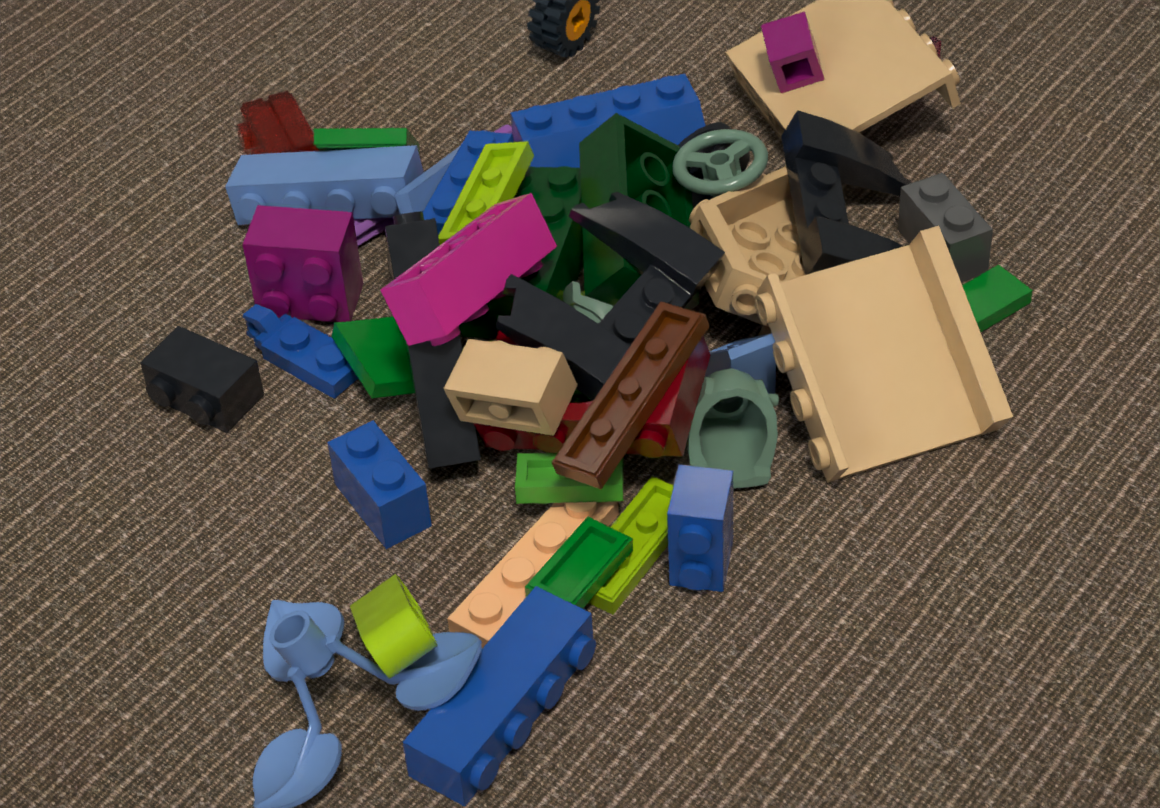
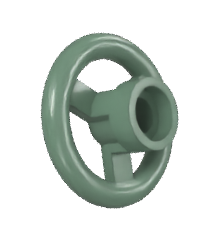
(722, 167)

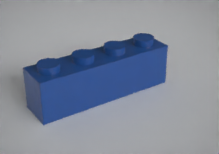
(513, 681)

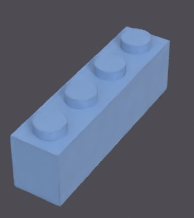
(331, 180)

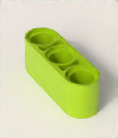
(393, 626)

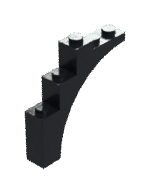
(443, 434)

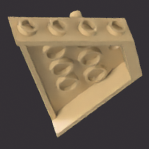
(758, 239)

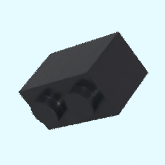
(202, 379)

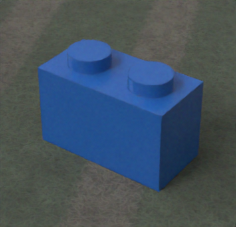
(380, 484)
(700, 528)

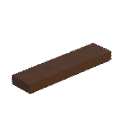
(630, 395)

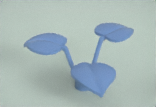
(302, 644)

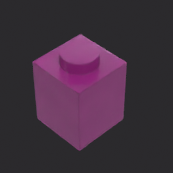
(792, 52)

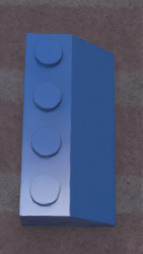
(556, 129)

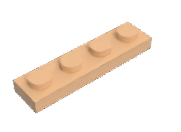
(505, 585)

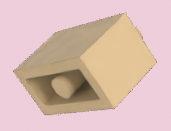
(511, 386)

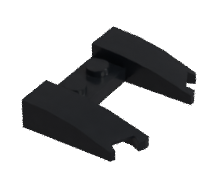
(817, 161)
(673, 267)

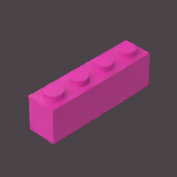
(469, 271)

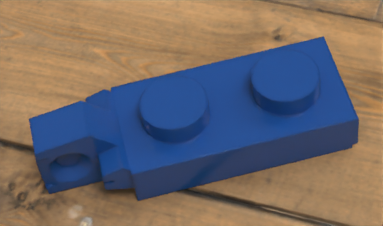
(300, 350)

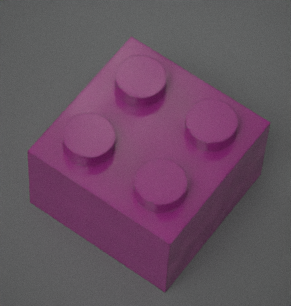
(304, 262)

